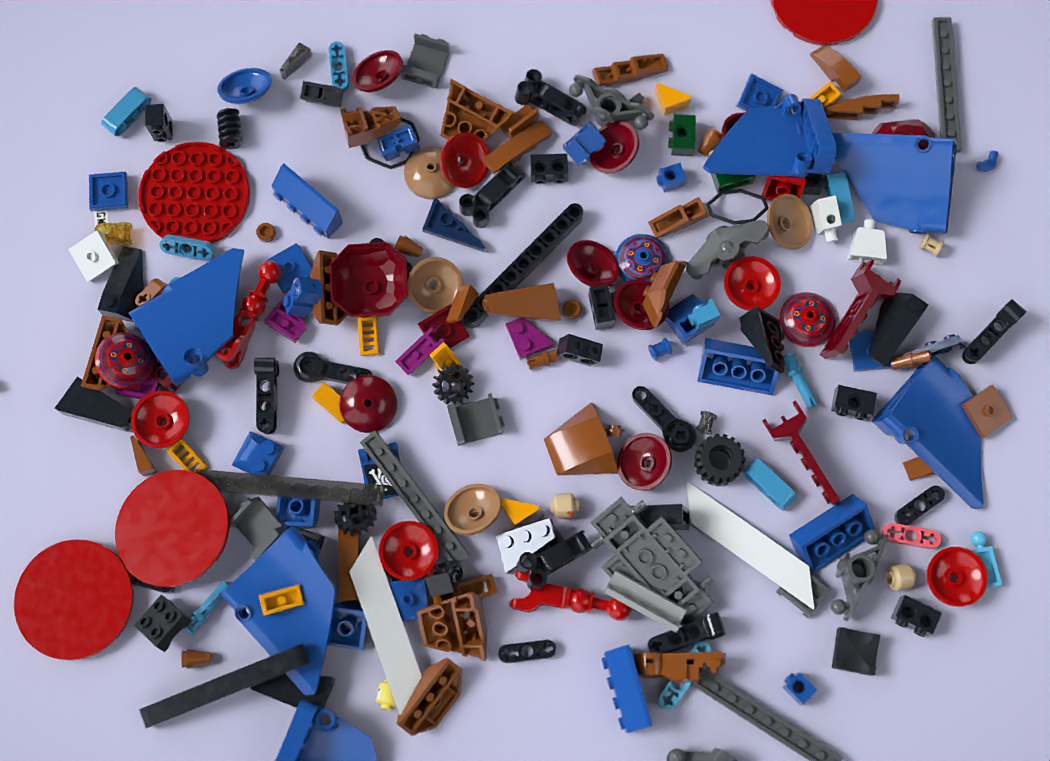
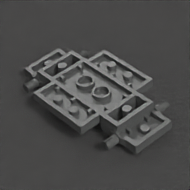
(652, 556)

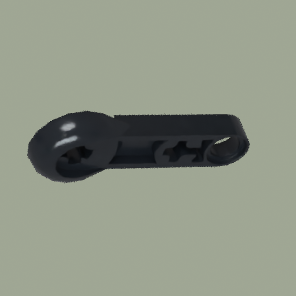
(324, 369)
(667, 422)

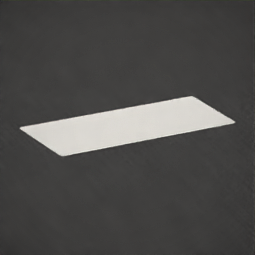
(750, 545)
(385, 625)

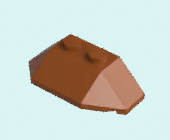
(662, 289)
(325, 310)
(107, 327)
(432, 697)

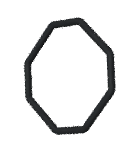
(397, 164)
(737, 191)

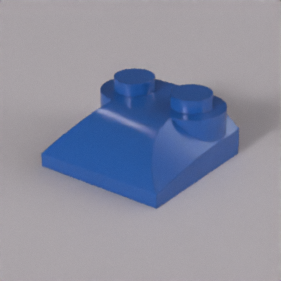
(258, 455)
(298, 512)
(348, 627)

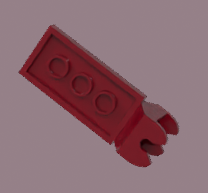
(870, 290)
(790, 431)

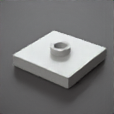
(93, 256)

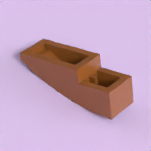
(836, 67)
(678, 218)
(482, 586)

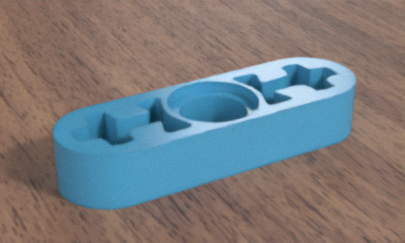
(342, 60)
(180, 251)

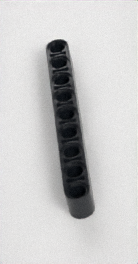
(529, 258)
(224, 685)

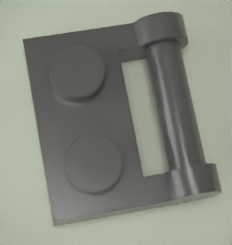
(818, 590)

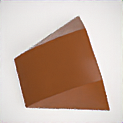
(471, 113)
(366, 126)
(581, 446)
(455, 626)

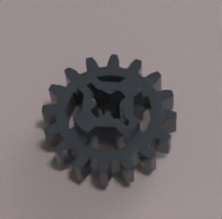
(461, 380)
(355, 518)

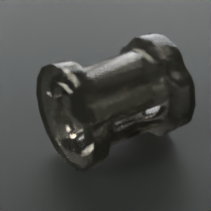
(706, 423)

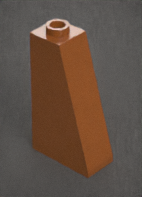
(527, 303)

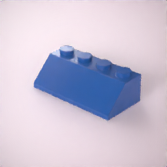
(306, 202)
(735, 367)
(832, 533)
(627, 689)

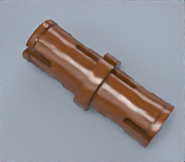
(542, 359)
(911, 359)

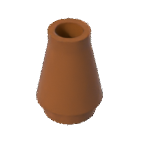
(710, 141)
(408, 246)
(195, 658)

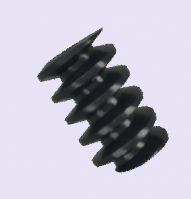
(228, 128)

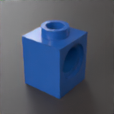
(675, 171)
(808, 688)

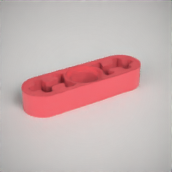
(924, 543)

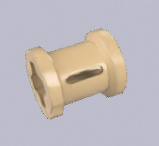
(931, 245)

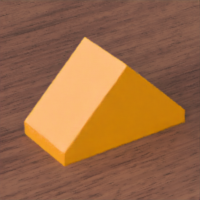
(671, 99)
(518, 511)

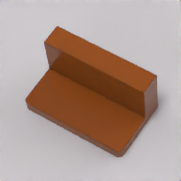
(520, 121)

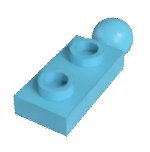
(987, 556)

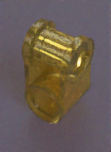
(118, 232)

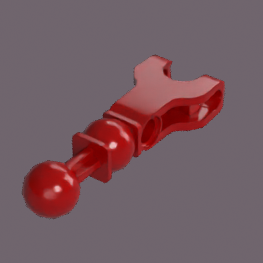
(252, 307)
(562, 597)

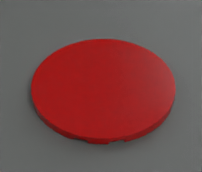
(824, 20)
(194, 192)
(172, 528)
(73, 600)

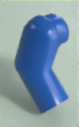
(989, 164)

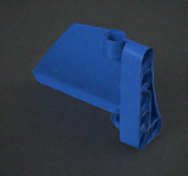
(777, 141)
(899, 179)
(938, 427)
(283, 565)

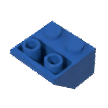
(679, 320)

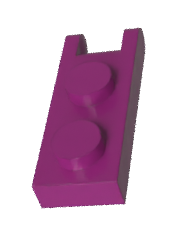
(418, 352)

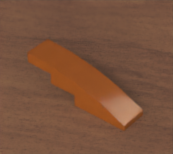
(627, 71)
(854, 108)
(517, 146)
(347, 555)

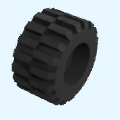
(723, 444)

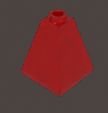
(782, 185)

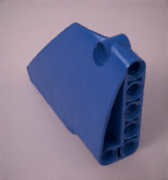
(192, 317)
(313, 741)

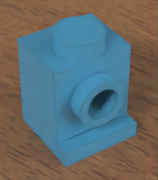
(704, 315)

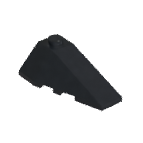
(123, 285)
(895, 321)
(765, 335)

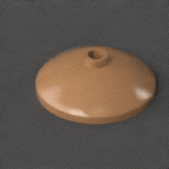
(426, 182)
(789, 221)
(446, 278)
(468, 503)

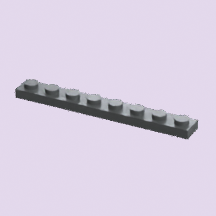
(946, 79)
(414, 496)
(763, 718)

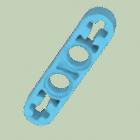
(674, 699)

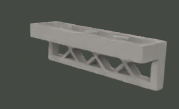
(645, 600)

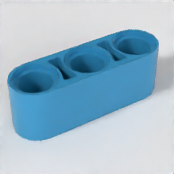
(126, 111)
(837, 185)
(769, 484)

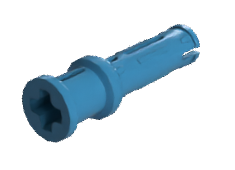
(795, 371)
(202, 618)

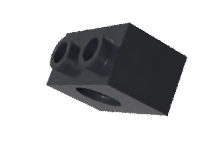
(864, 399)

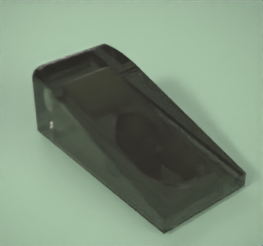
(298, 57)

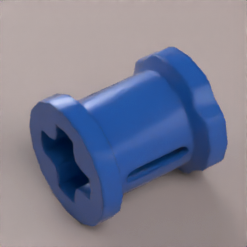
(660, 349)

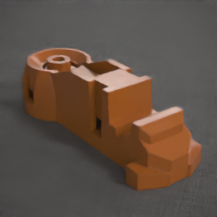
(675, 667)

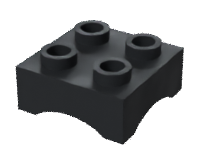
(162, 623)
(855, 651)

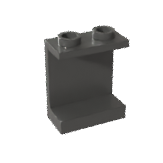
(426, 61)
(475, 420)
(257, 525)

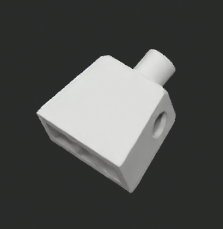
(826, 217)
(868, 244)

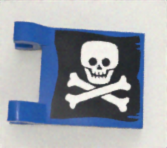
(373, 474)

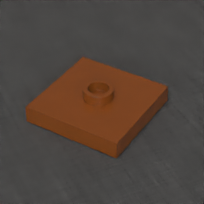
(987, 411)

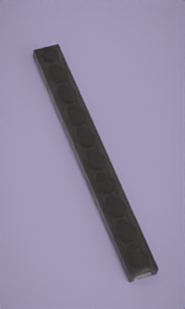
(296, 487)

